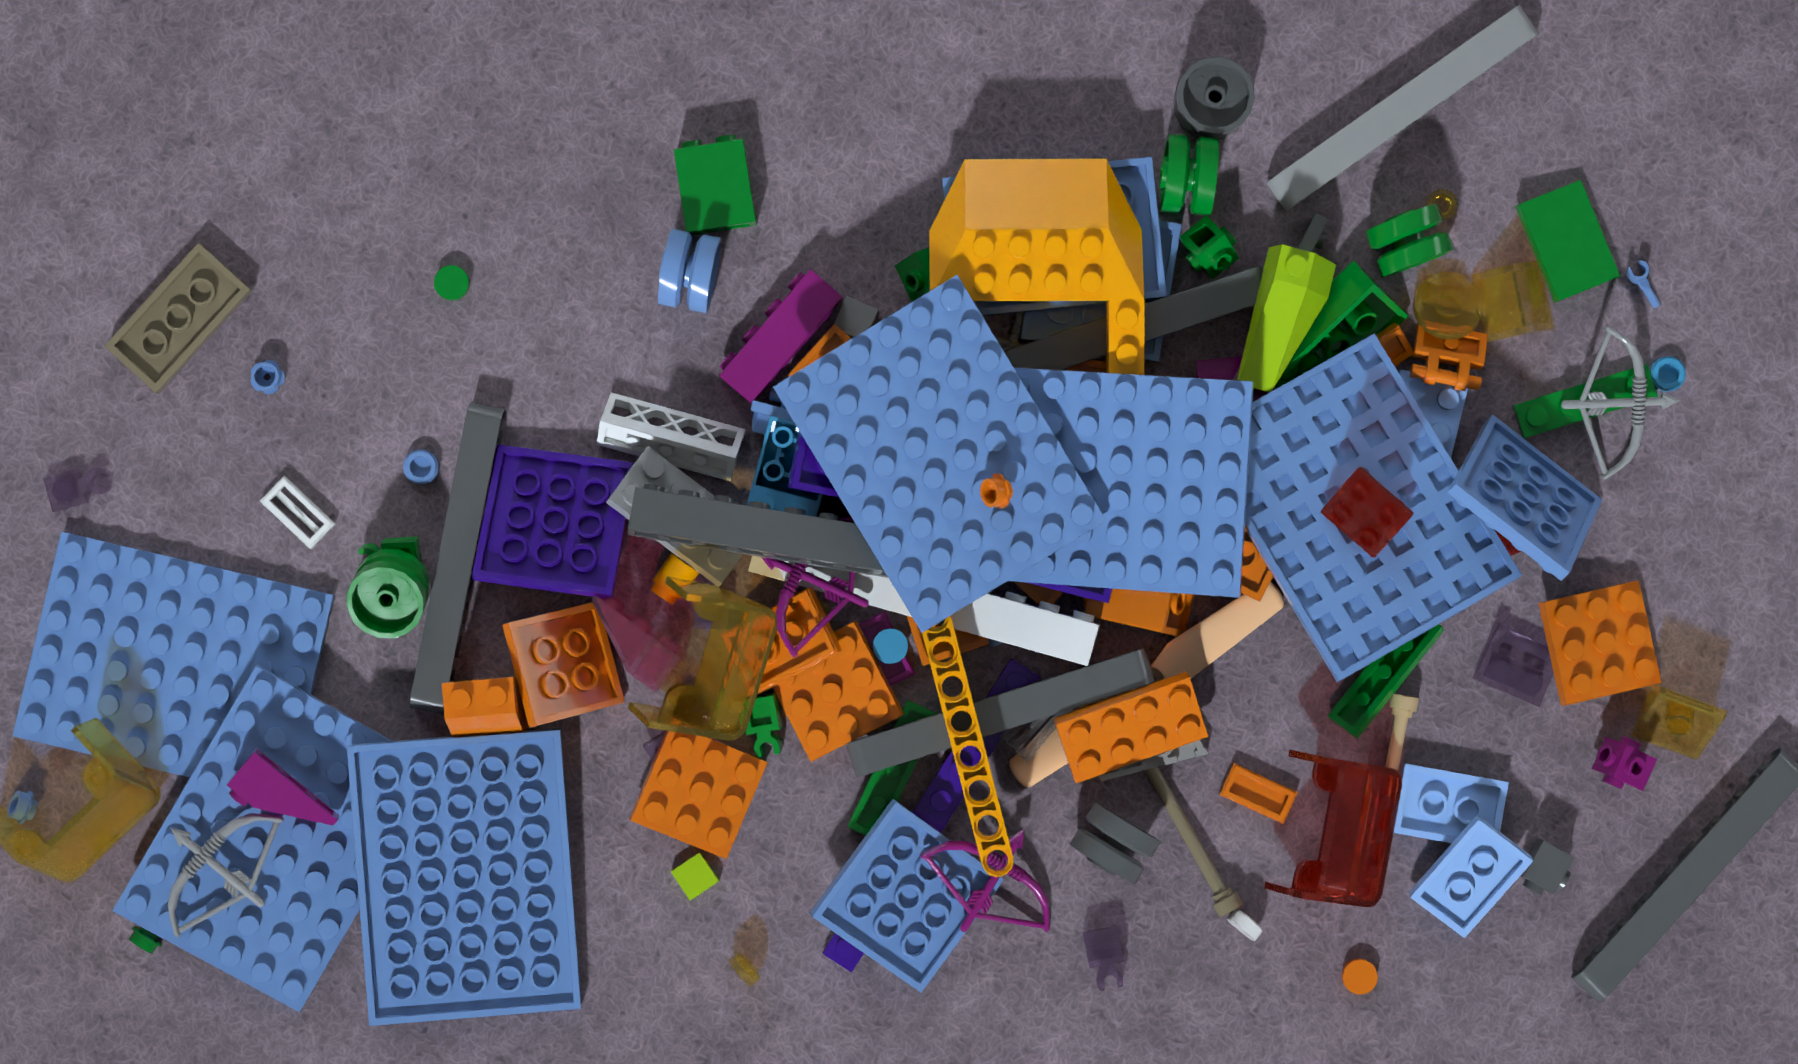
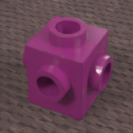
(1617, 762)

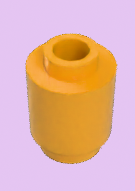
(674, 568)

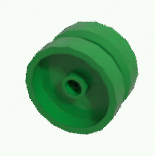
(1183, 174)
(1408, 237)
(388, 593)

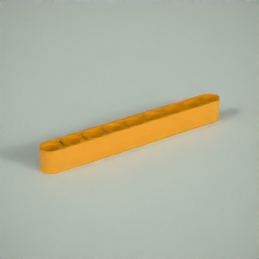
(972, 736)

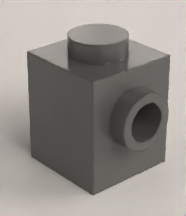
(1548, 868)

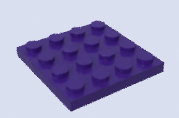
(552, 523)

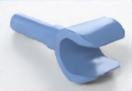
(1643, 283)

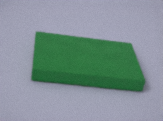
(1567, 241)

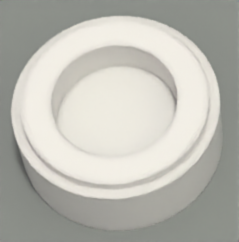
(1245, 924)

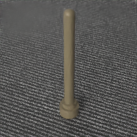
(1224, 897)

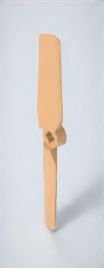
(1187, 652)

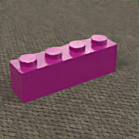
(781, 335)

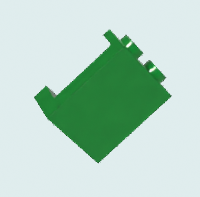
(714, 185)

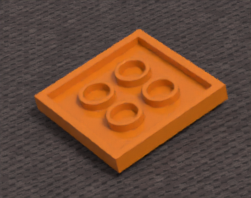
(1599, 643)
(563, 664)
(839, 696)
(698, 791)

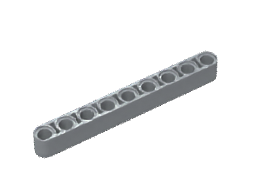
(1402, 108)

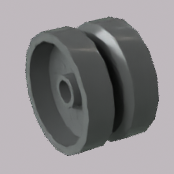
(1210, 119)
(1114, 843)

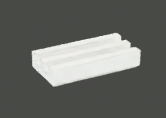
(319, 532)

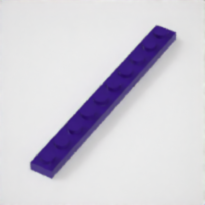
(942, 795)

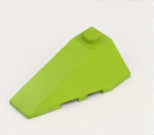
(1287, 303)

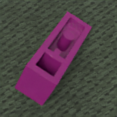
(274, 790)

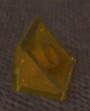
(1513, 301)
(1677, 721)

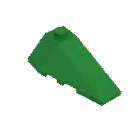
(1351, 314)

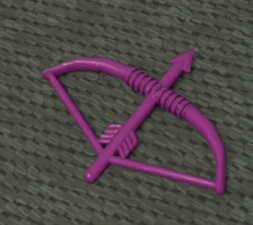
(833, 590)
(981, 898)

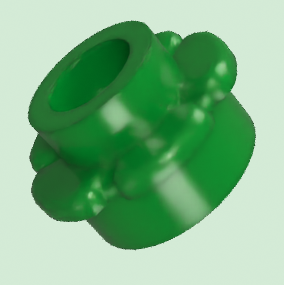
(145, 939)

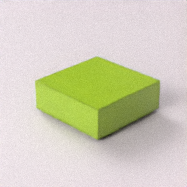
(695, 876)

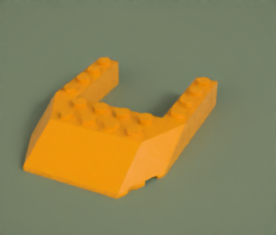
(1046, 237)

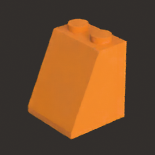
(1145, 609)
(483, 706)

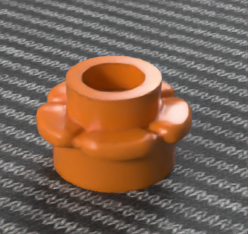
(996, 491)

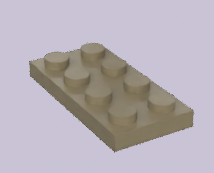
(178, 318)

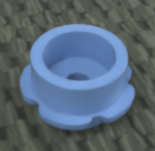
(258, 372)
(22, 806)

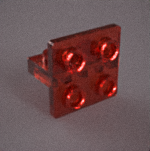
(1367, 512)

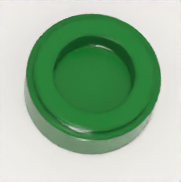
(451, 283)

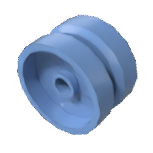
(683, 270)

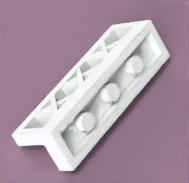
(695, 453)

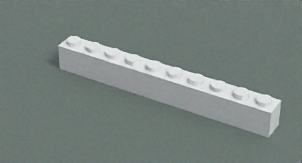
(990, 616)

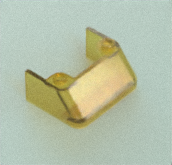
(729, 669)
(120, 801)

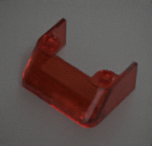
(1354, 833)

